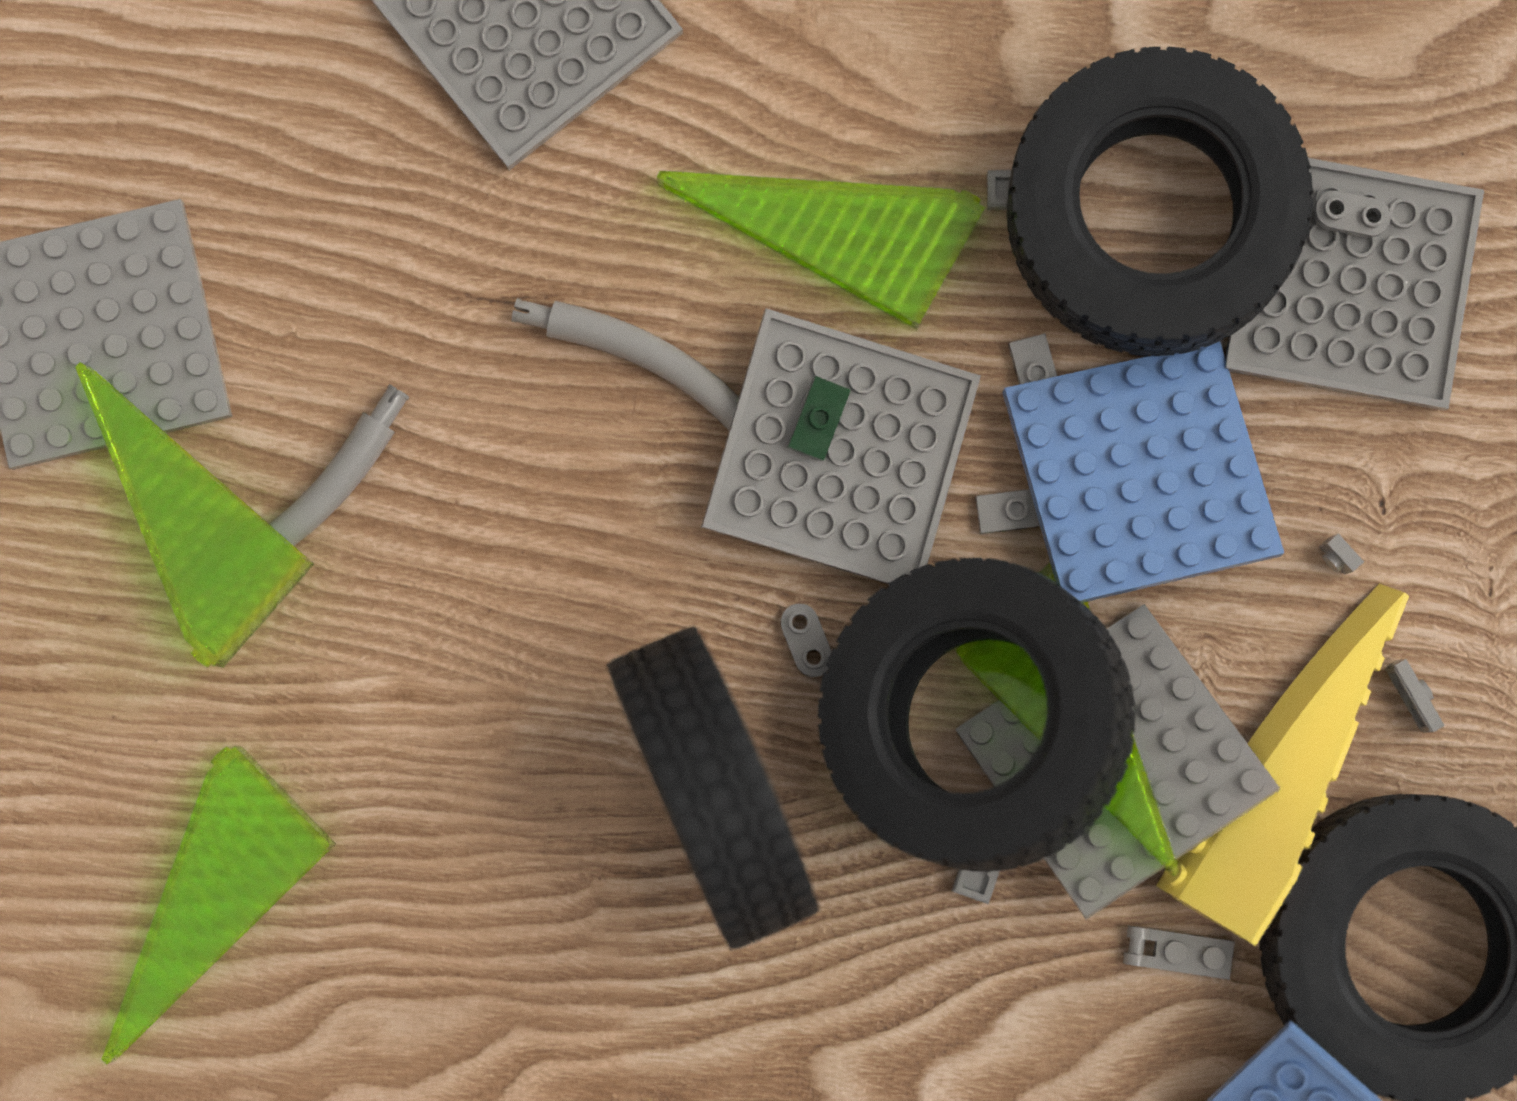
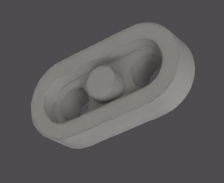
(1353, 214)
(806, 639)

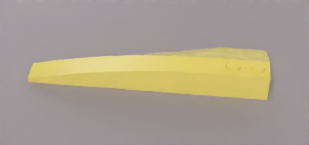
(1253, 862)

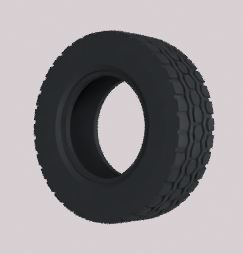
(1177, 98)
(872, 692)
(714, 787)
(1307, 946)

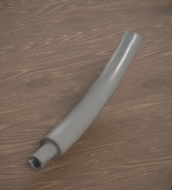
(635, 345)
(344, 471)

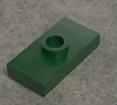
(818, 418)

